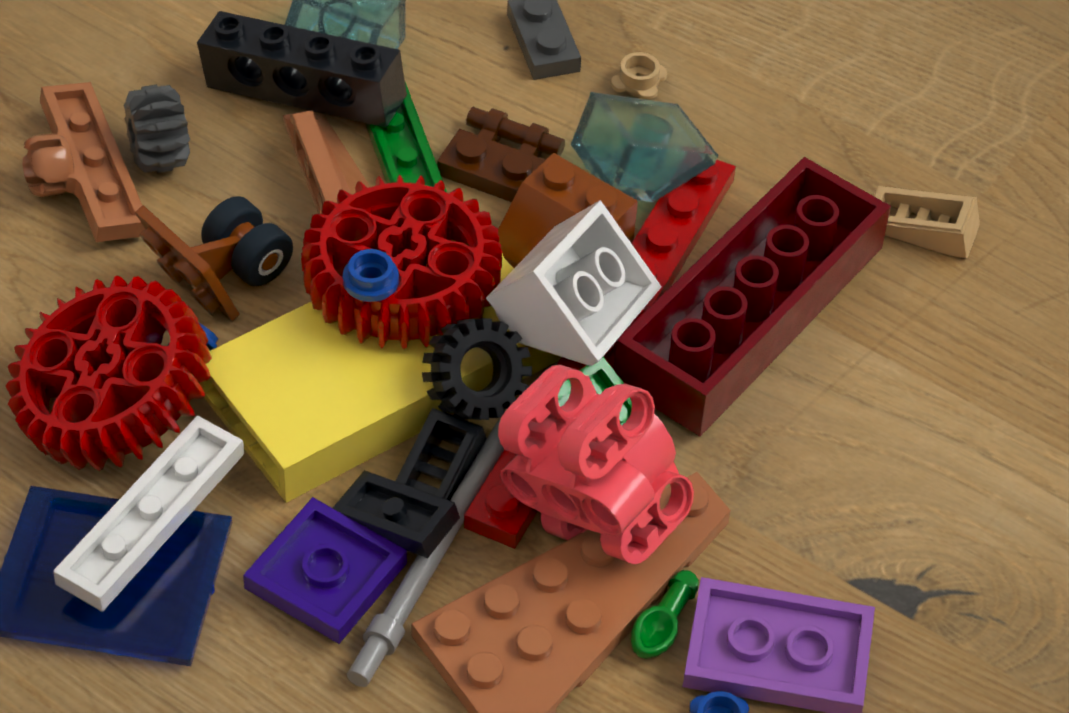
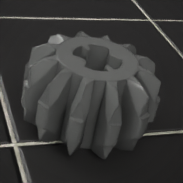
(157, 128)

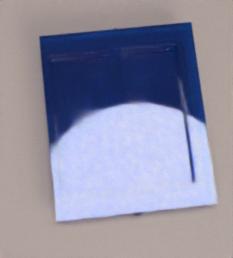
(150, 619)

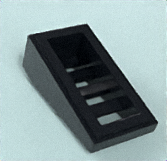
(451, 429)

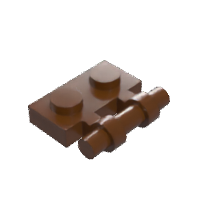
(492, 166)

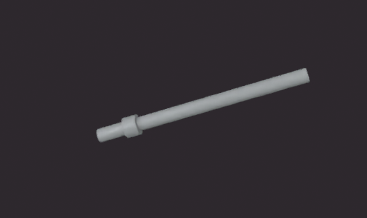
(387, 628)

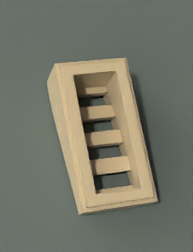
(955, 216)

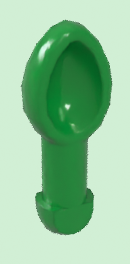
(658, 625)

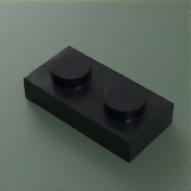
(399, 512)

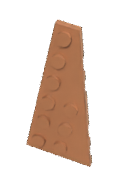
(558, 616)

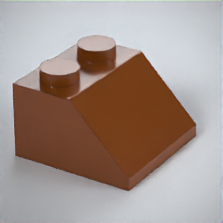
(552, 196)

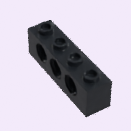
(302, 68)

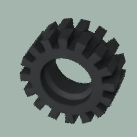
(446, 364)

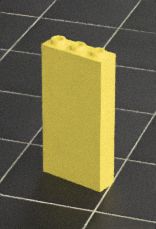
(324, 401)

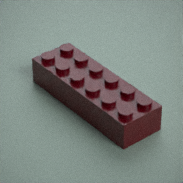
(751, 294)

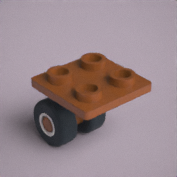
(231, 240)

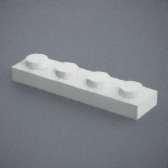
(148, 513)

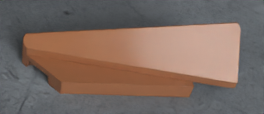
(322, 157)

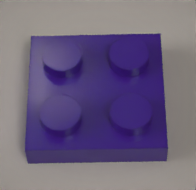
(325, 570)

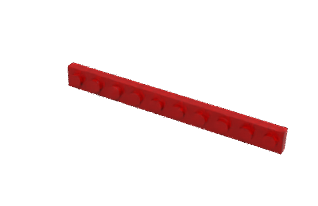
(664, 246)

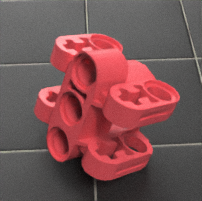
(589, 468)

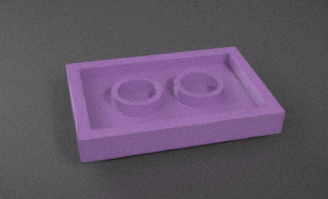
(779, 647)

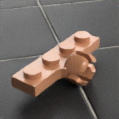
(83, 161)

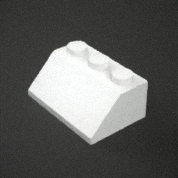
(576, 288)

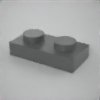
(544, 37)

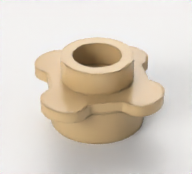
(639, 76)

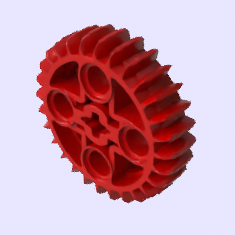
(414, 229)
(108, 373)

